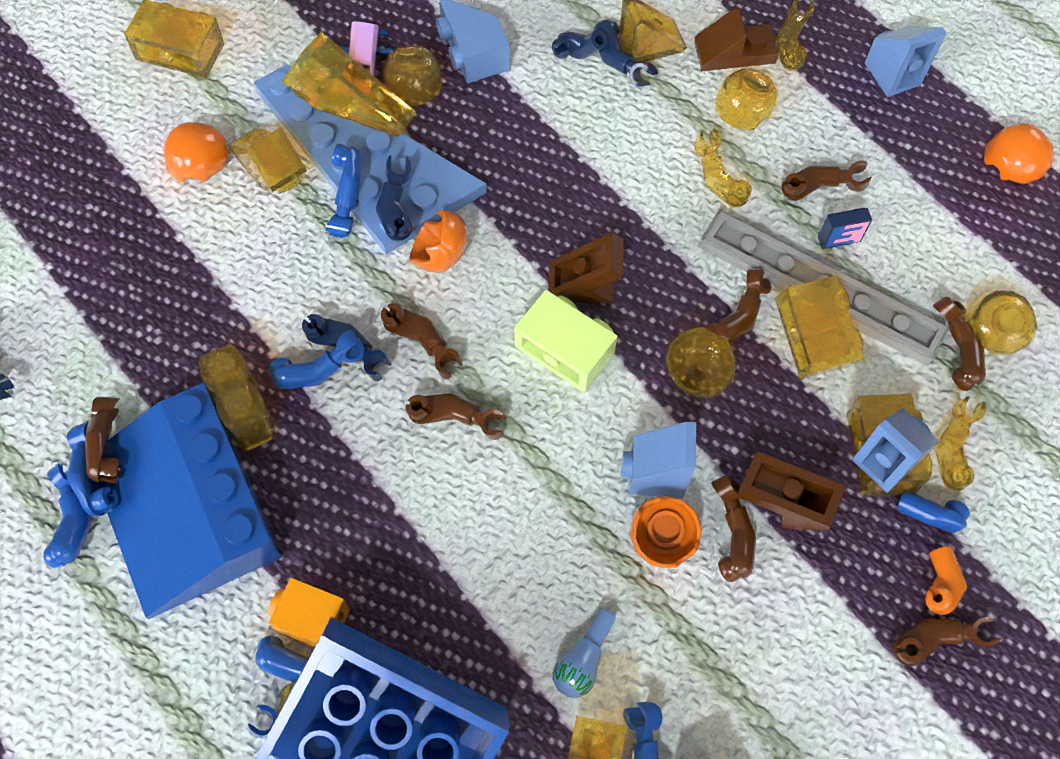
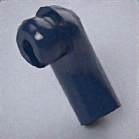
(579, 45)

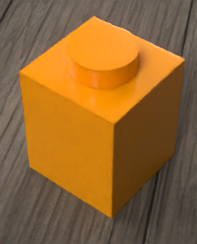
(304, 611)

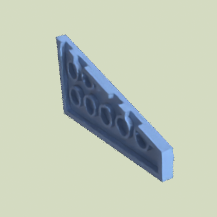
(432, 182)

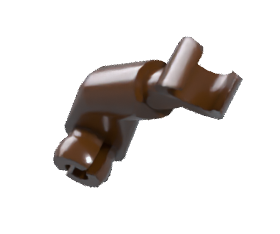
(811, 178)
(743, 320)
(422, 330)
(971, 348)
(450, 406)
(98, 466)
(743, 537)
(929, 634)

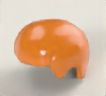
(194, 151)
(1020, 153)
(440, 243)
(665, 531)

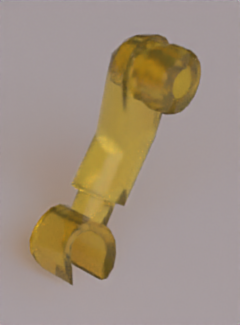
(791, 54)
(716, 179)
(949, 450)

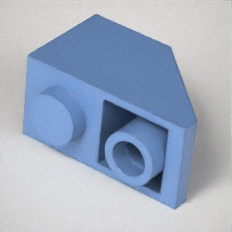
(474, 39)

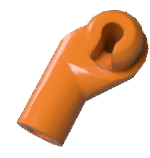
(949, 584)

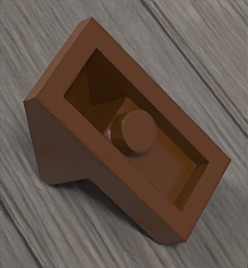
(733, 45)
(588, 271)
(797, 494)

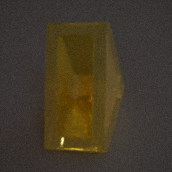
(648, 32)

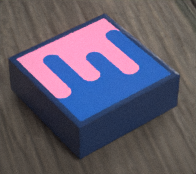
(844, 228)

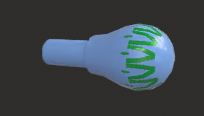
(577, 668)

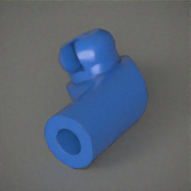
(948, 518)

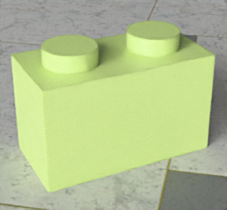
(565, 340)

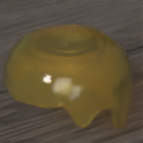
(412, 74)
(746, 99)
(1002, 321)
(701, 362)

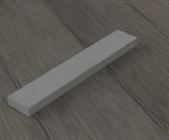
(786, 266)

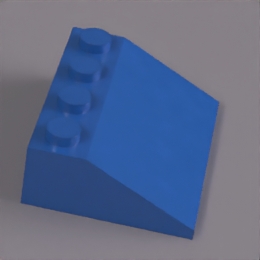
(184, 504)
(380, 705)

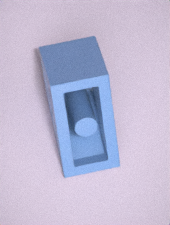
(903, 57)
(895, 449)
(661, 461)

